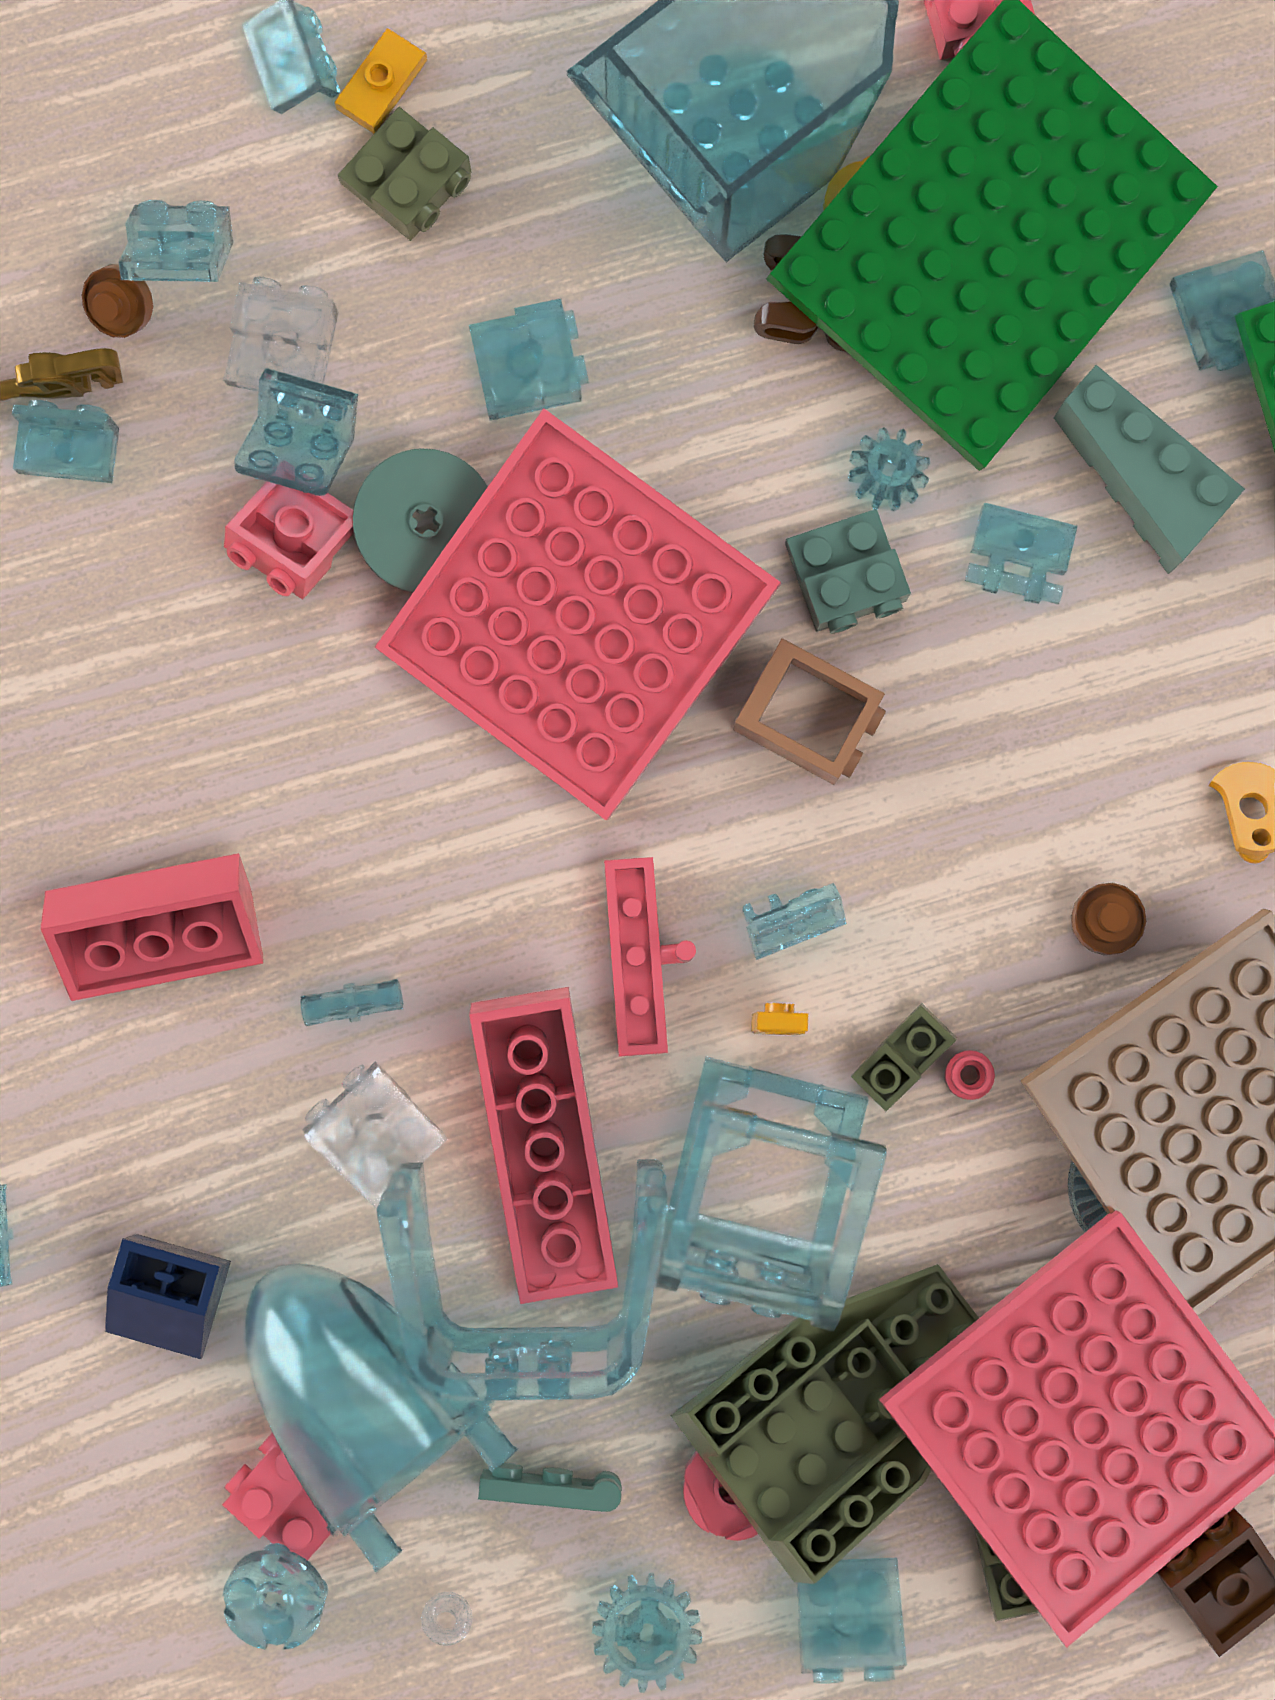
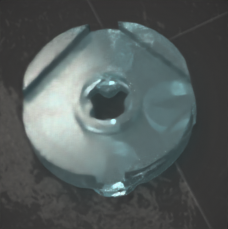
(280, 1572)

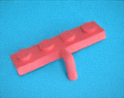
(638, 956)

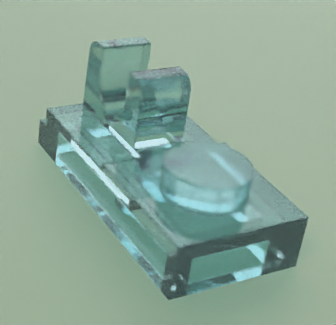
(799, 920)

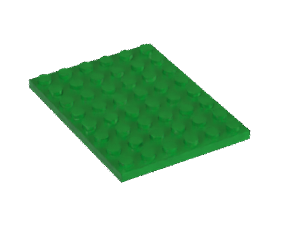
(992, 232)

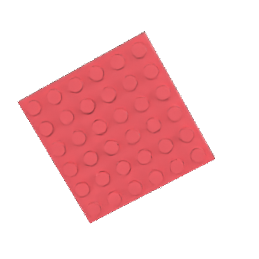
(577, 614)
(1088, 1426)

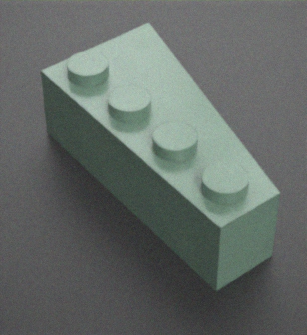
(1147, 466)

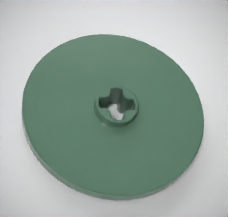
(390, 497)

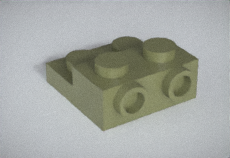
(407, 173)

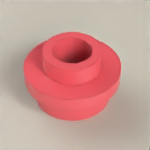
(984, 1071)

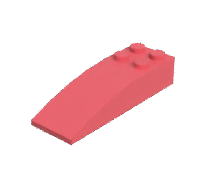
(543, 1144)

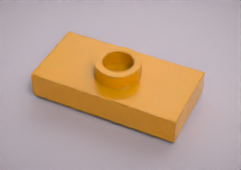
(381, 80)
(779, 1020)

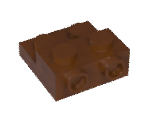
(1224, 1581)

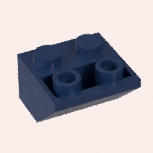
(164, 1294)

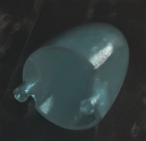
(344, 1402)

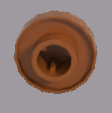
(116, 304)
(1108, 919)

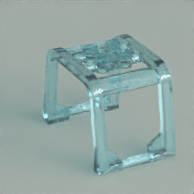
(753, 1262)
(523, 1360)

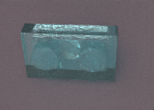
(298, 433)

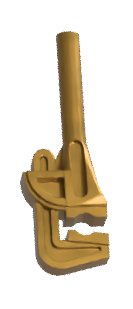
(63, 375)

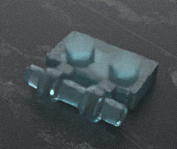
(1025, 541)

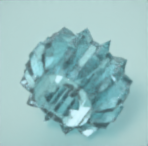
(871, 462)

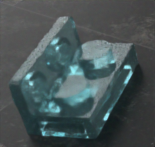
(290, 54)
(65, 442)

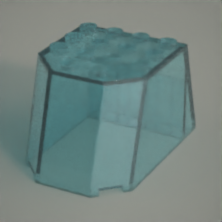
(741, 101)

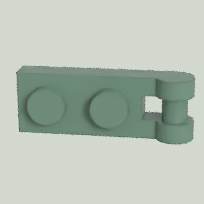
(551, 1489)

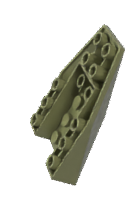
(803, 1426)

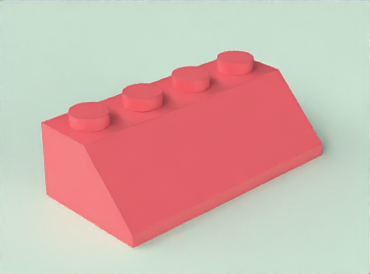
(152, 927)

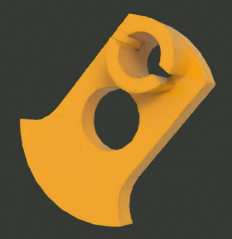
(1249, 781)

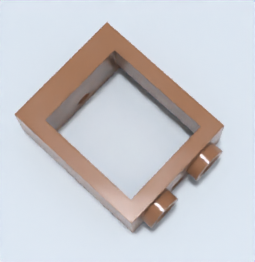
(762, 694)

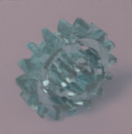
(666, 1634)

